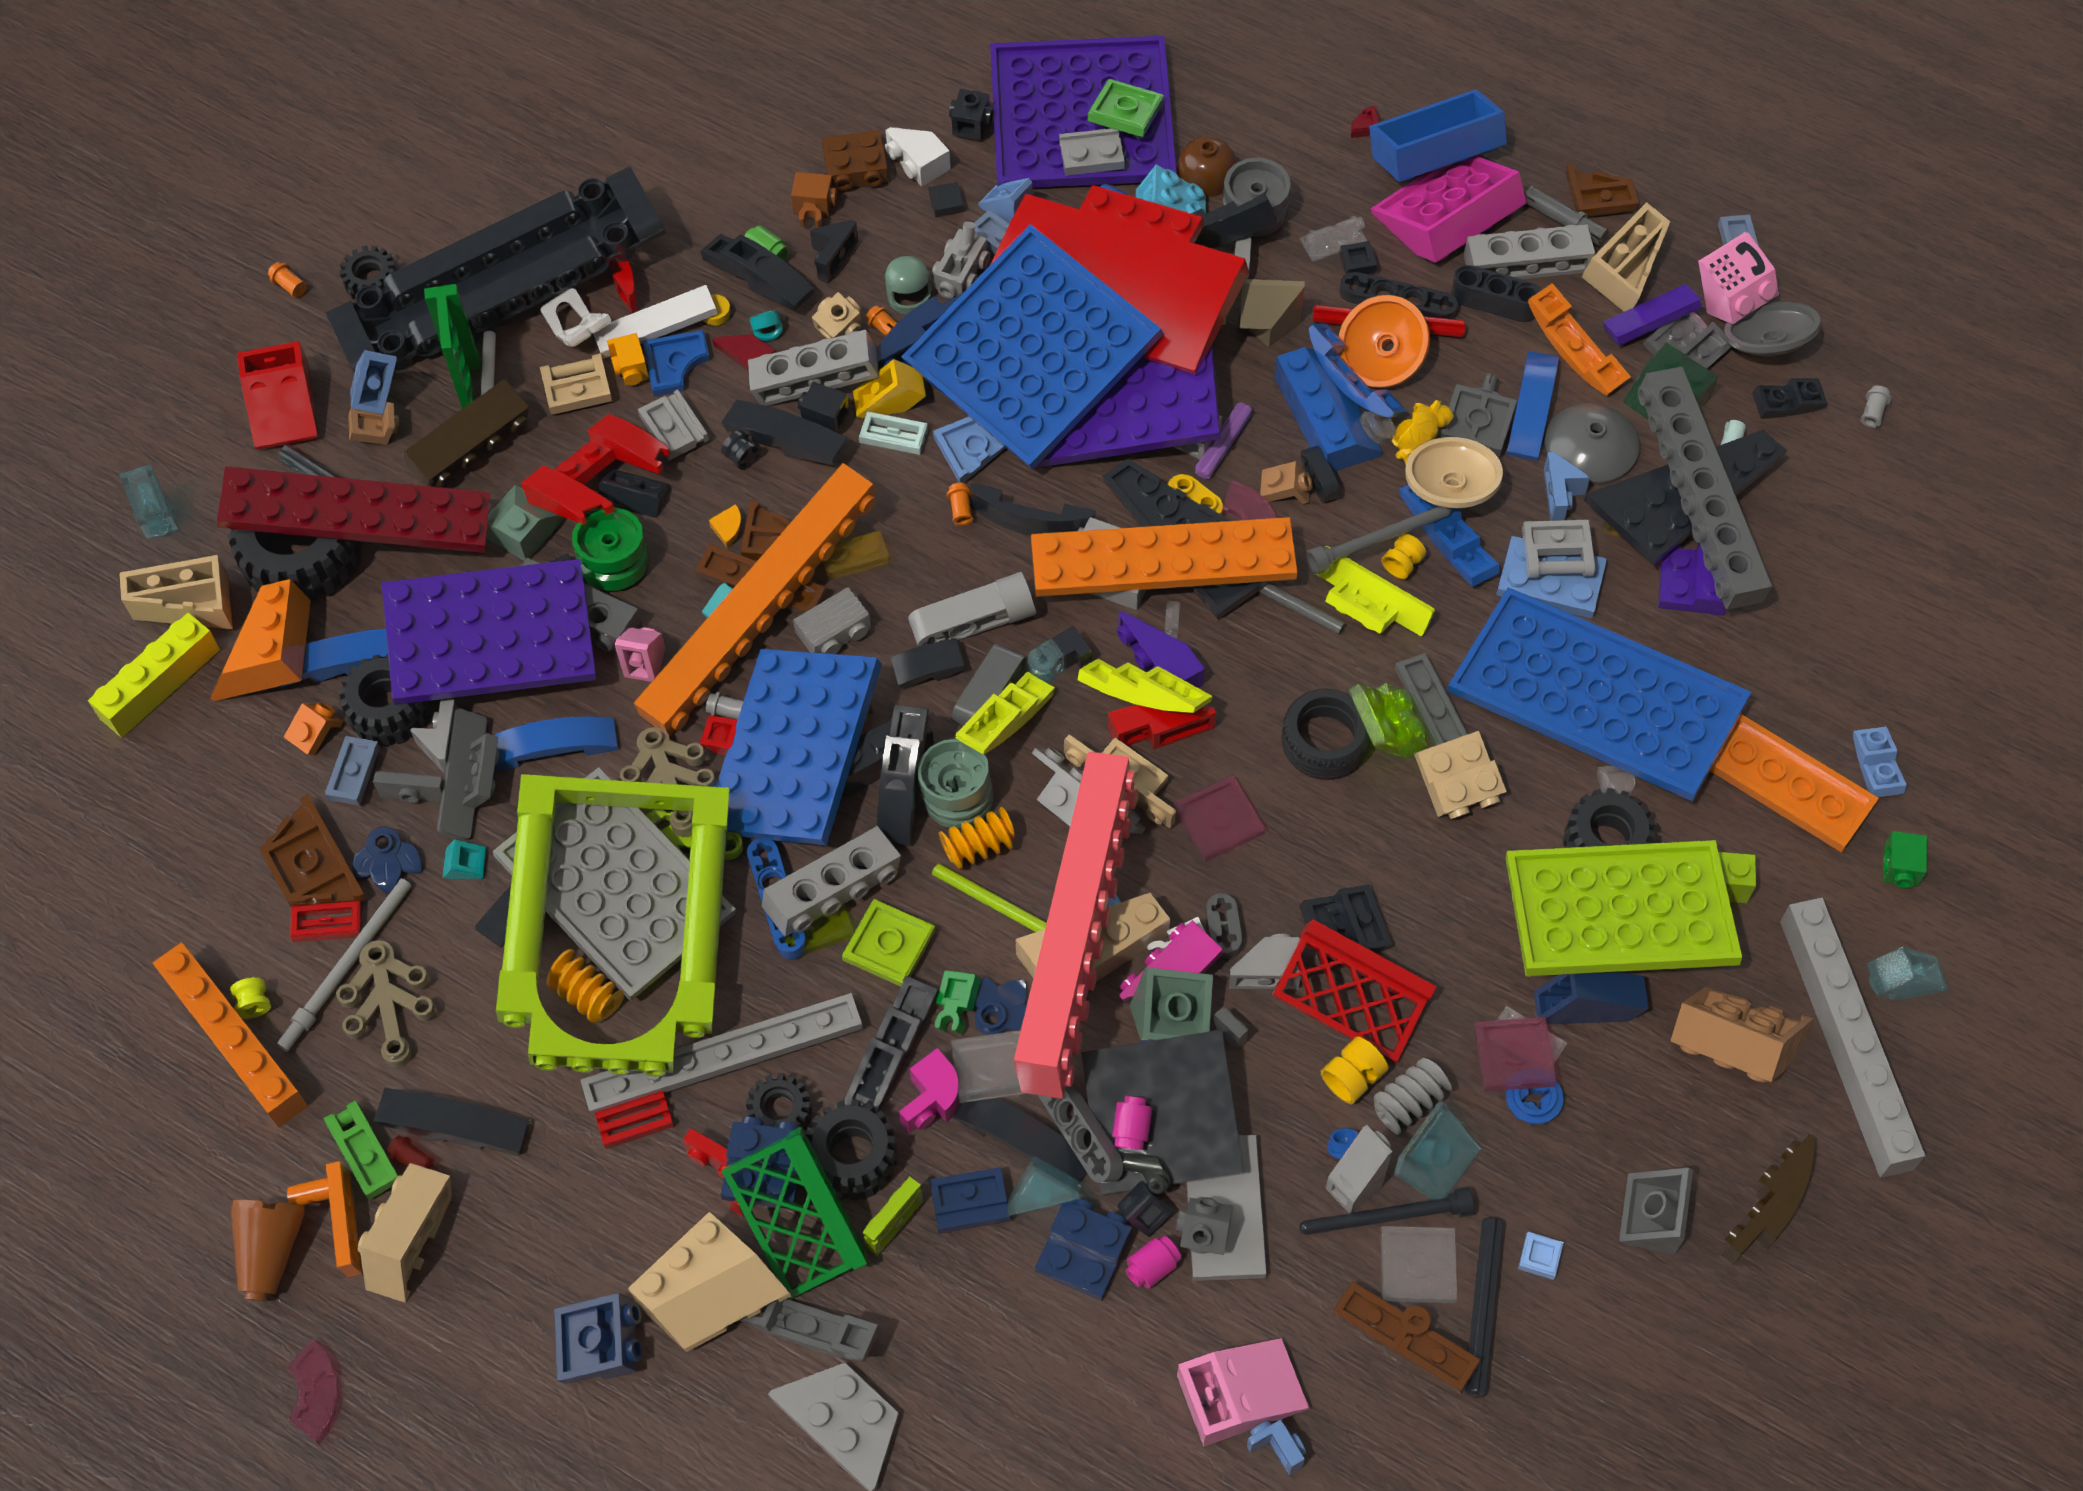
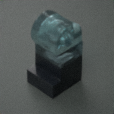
(1059, 654)

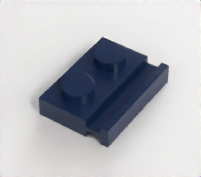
(969, 1200)

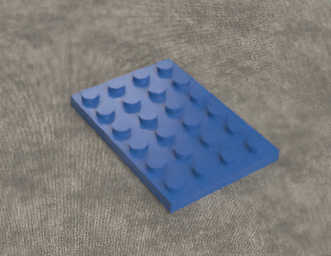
(796, 743)

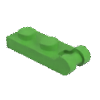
(362, 1150)

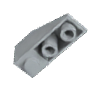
(1360, 1170)

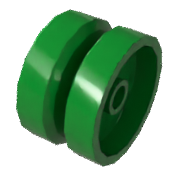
(611, 549)

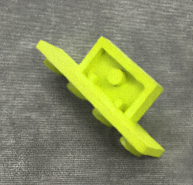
(1374, 599)

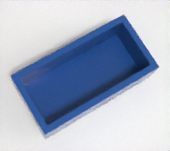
(1438, 135)

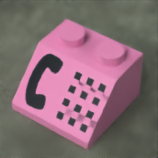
(1737, 279)

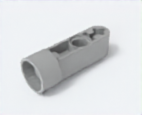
(973, 611)

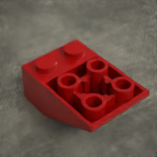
(278, 395)

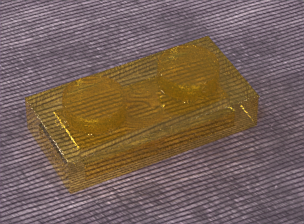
(857, 555)

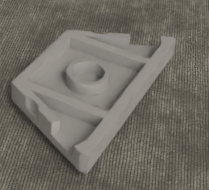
(843, 1419)

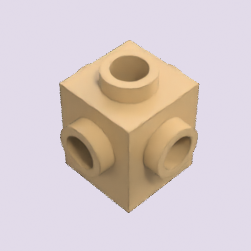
(837, 316)

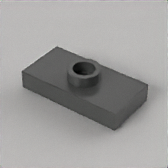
(408, 787)

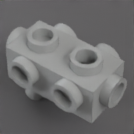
(960, 262)

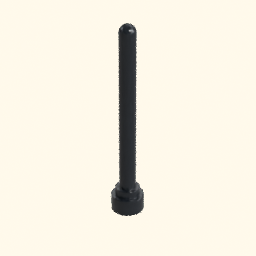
(1457, 1203)

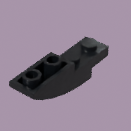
(760, 267)
(899, 773)

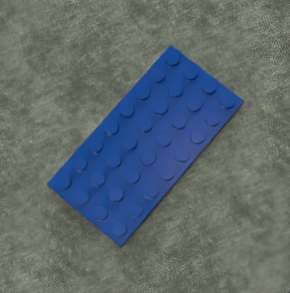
(1600, 693)

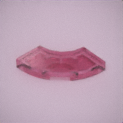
(1246, 503)
(316, 1391)

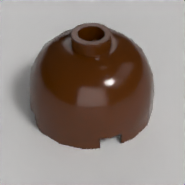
(1206, 164)

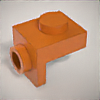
(311, 726)

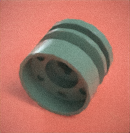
(955, 783)

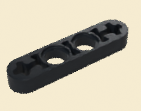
(1398, 289)

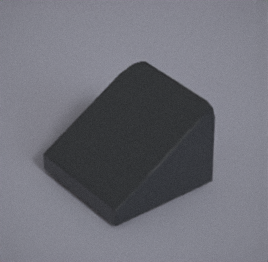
(1144, 1209)

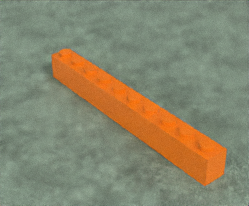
(756, 600)

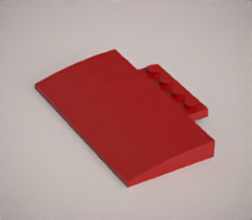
(1149, 261)

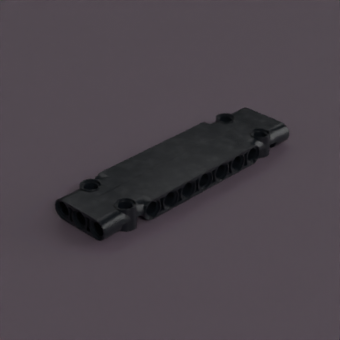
(502, 268)

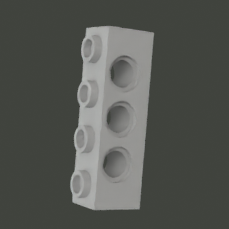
(1532, 252)
(827, 362)
(839, 866)

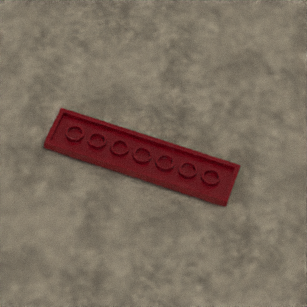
(353, 509)

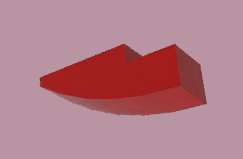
(1161, 727)

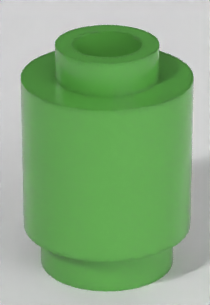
(769, 241)

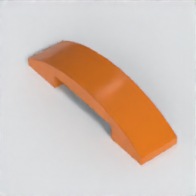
(1574, 344)

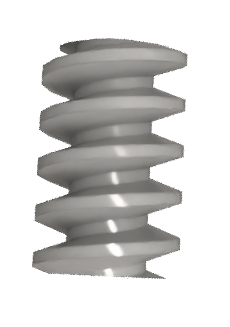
(1409, 1093)

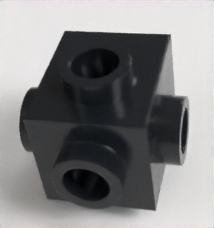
(970, 114)

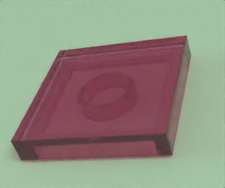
(1219, 818)
(1514, 1054)

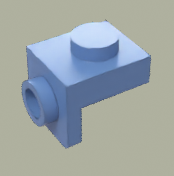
(1286, 1446)

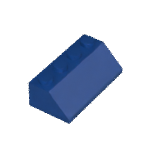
(1323, 410)

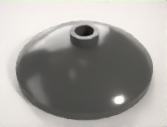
(1774, 329)
(1600, 455)

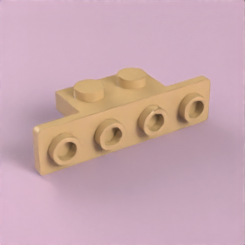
(1147, 781)

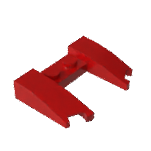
(563, 488)

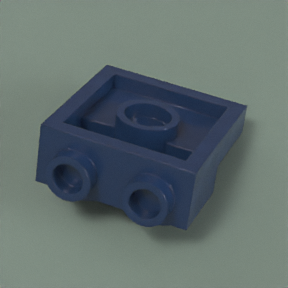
(748, 1138)
(1084, 1248)
(597, 1338)

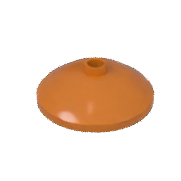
(1372, 327)

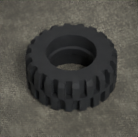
(312, 570)

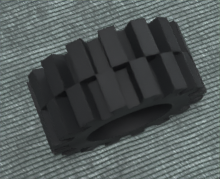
(364, 262)
(780, 1088)

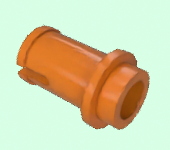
(282, 275)
(879, 319)
(960, 504)

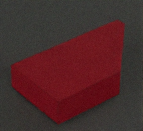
(742, 348)

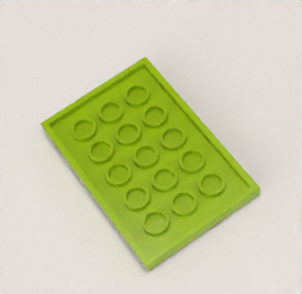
(1622, 908)

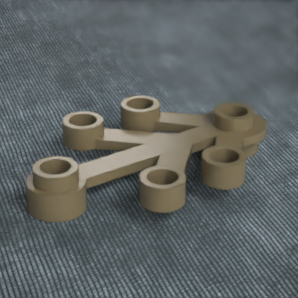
(667, 772)
(384, 997)

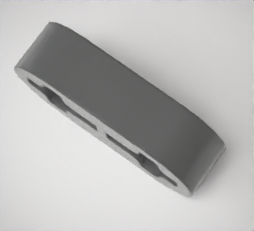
(1231, 924)

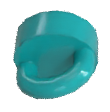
(765, 320)

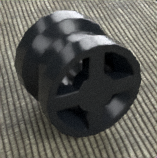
(741, 450)

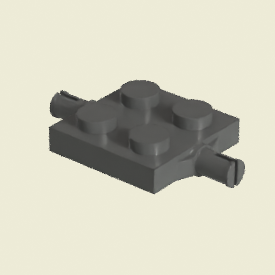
(1480, 415)

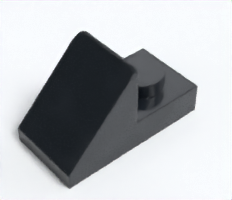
(833, 247)

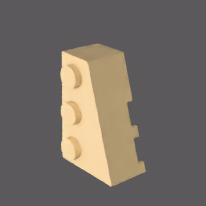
(179, 588)

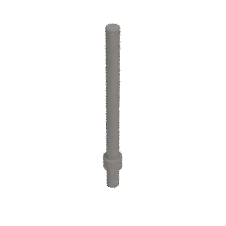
(305, 1017)

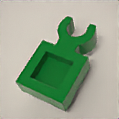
(956, 995)

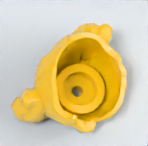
(1421, 427)

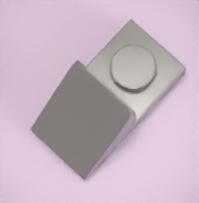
(436, 741)

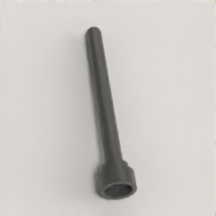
(1322, 558)

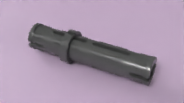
(1564, 214)

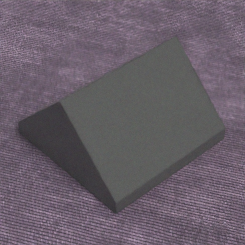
(1656, 1209)

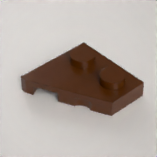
(1601, 192)
(761, 530)

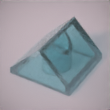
(1436, 1154)

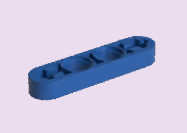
(761, 874)

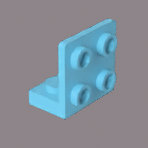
(1167, 189)

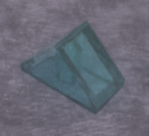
(1042, 1187)

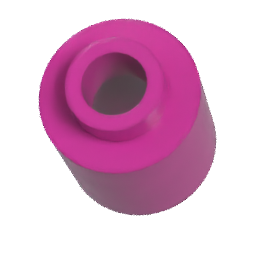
(1132, 1123)
(1152, 1262)

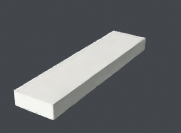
(659, 318)

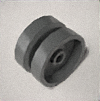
(1255, 177)

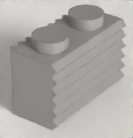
(833, 623)

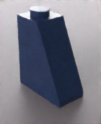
(1591, 998)

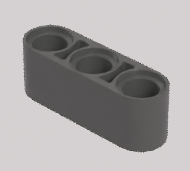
(992, 677)

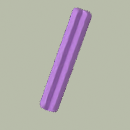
(1219, 448)

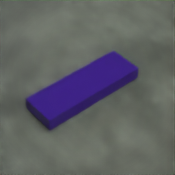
(1652, 314)

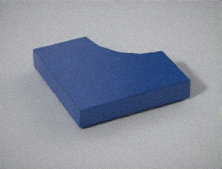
(673, 358)

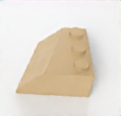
(705, 1285)

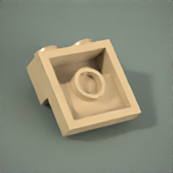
(1460, 775)

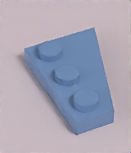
(966, 447)

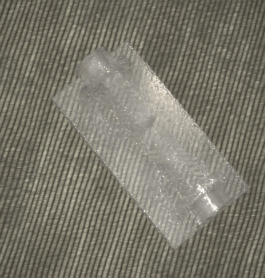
(1328, 240)

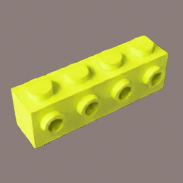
(154, 675)

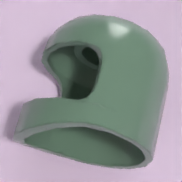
(906, 276)

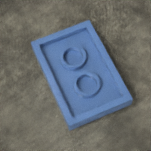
(1566, 592)

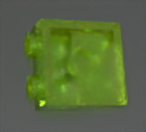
(1389, 719)

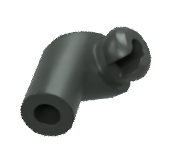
(1151, 1169)

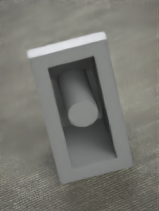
(1265, 964)

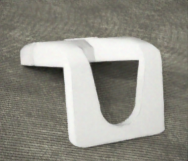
(589, 325)

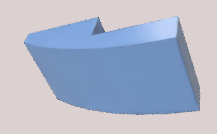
(1877, 762)

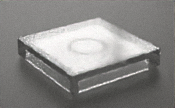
(986, 1066)
(1418, 1264)

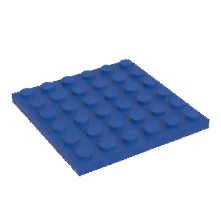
(1032, 346)

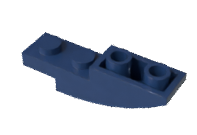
(910, 329)

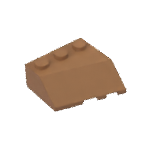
(1739, 1035)

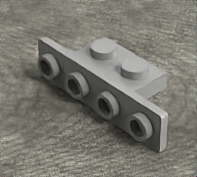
(1063, 788)

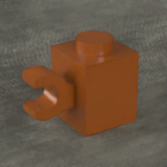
(813, 197)

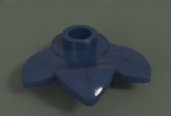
(386, 863)
(1004, 1003)

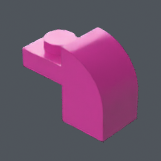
(939, 1092)

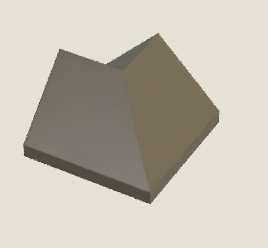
(1271, 308)

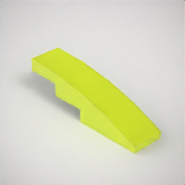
(1150, 689)
(1005, 713)

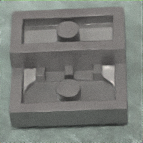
(1692, 338)

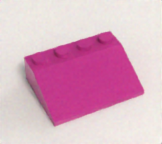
(1450, 204)

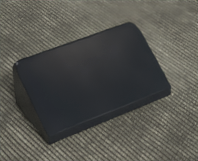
(634, 492)

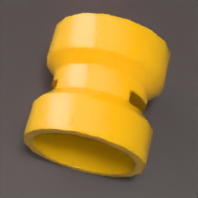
(1401, 559)

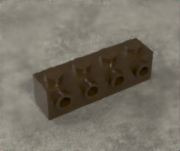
(467, 434)

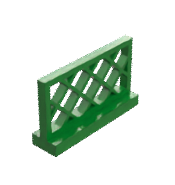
(455, 338)
(823, 1198)

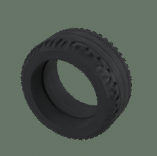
(1317, 762)

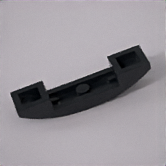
(1025, 519)
(1020, 1133)

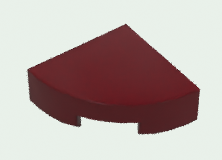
(1361, 123)

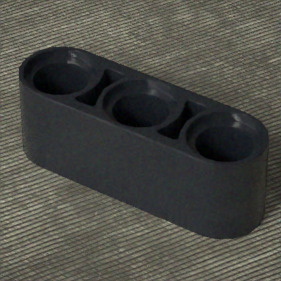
(1494, 293)

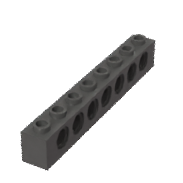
(1706, 470)

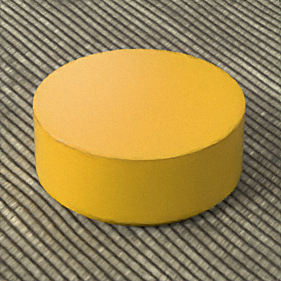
(723, 309)

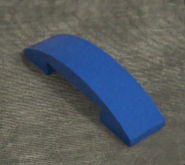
(1327, 348)
(1532, 405)
(555, 737)

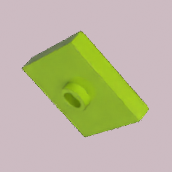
(888, 943)

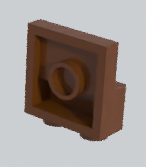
(855, 160)

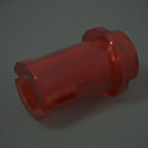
(403, 1151)

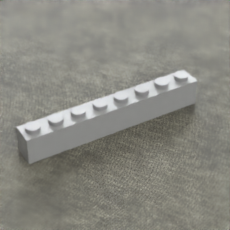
(1852, 1038)

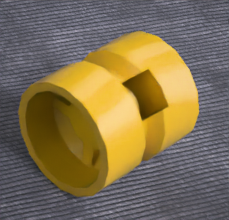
(1359, 1065)

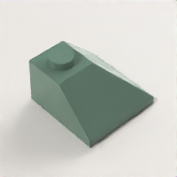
(519, 525)

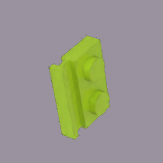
(893, 1216)

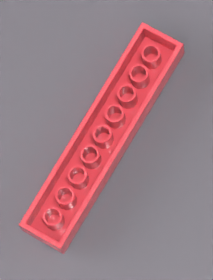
(1075, 927)

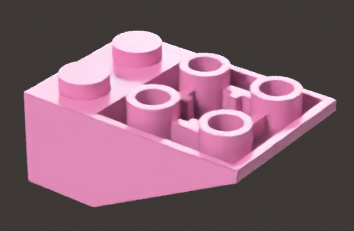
(1240, 1389)

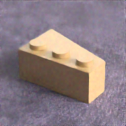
(1627, 258)
(401, 1230)

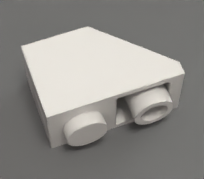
(919, 153)

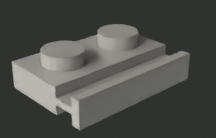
(1091, 151)
(673, 424)

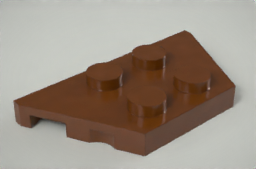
(308, 861)

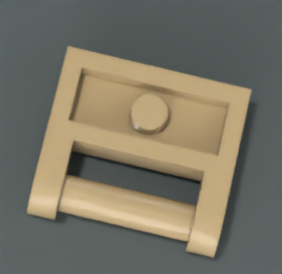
(577, 390)

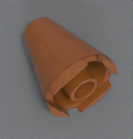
(263, 1244)

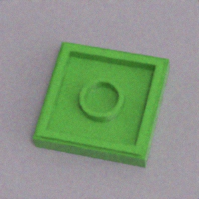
(1125, 107)

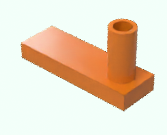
(339, 1191)

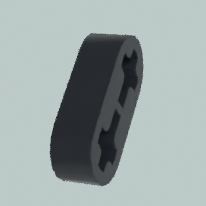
(1322, 476)

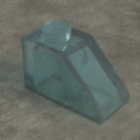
(149, 501)
(1906, 975)

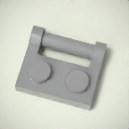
(1558, 538)

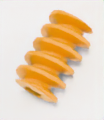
(979, 838)
(582, 988)

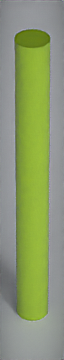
(988, 898)

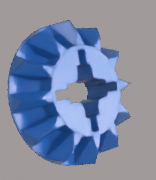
(1548, 1106)

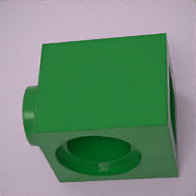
(1904, 859)

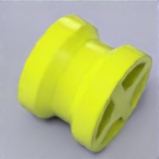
(250, 998)

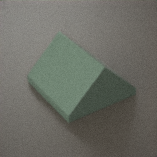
(1171, 1003)

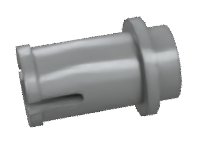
(1877, 400)
(723, 706)

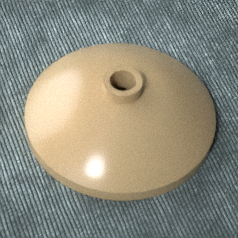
(1453, 472)

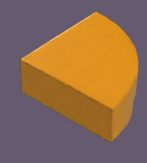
(727, 525)

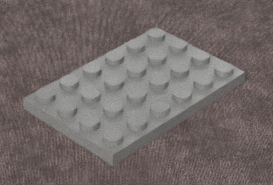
(616, 890)

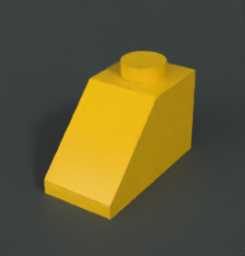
(892, 392)

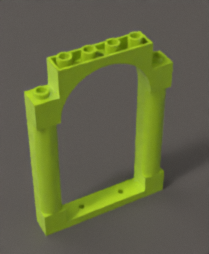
(518, 979)

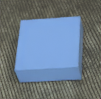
(1540, 1255)

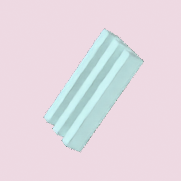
(892, 437)

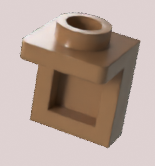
(371, 426)
(1285, 482)

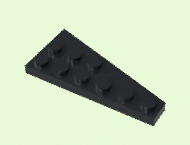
(1158, 504)
(1649, 507)

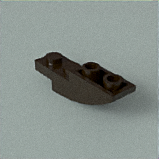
(1778, 1201)

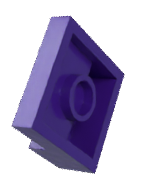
(1687, 583)

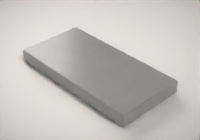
(1245, 1244)

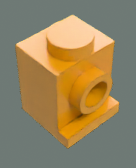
(628, 359)

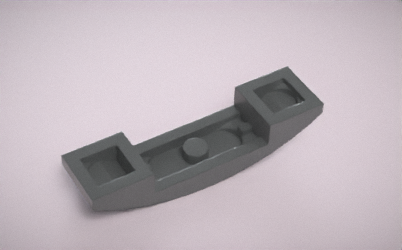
(816, 1329)

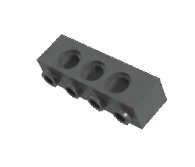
(617, 616)

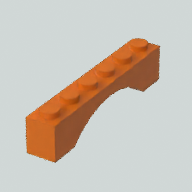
(230, 1034)

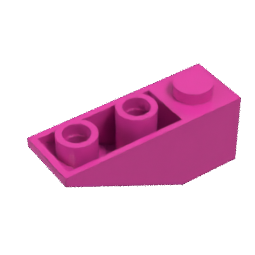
(1187, 952)

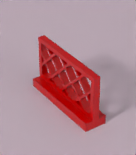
(1367, 964)

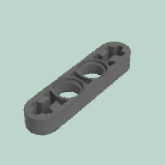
(1074, 1134)

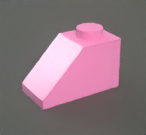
(640, 653)

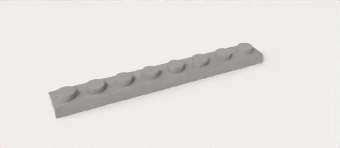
(729, 1052)

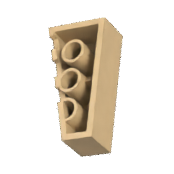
(1130, 931)

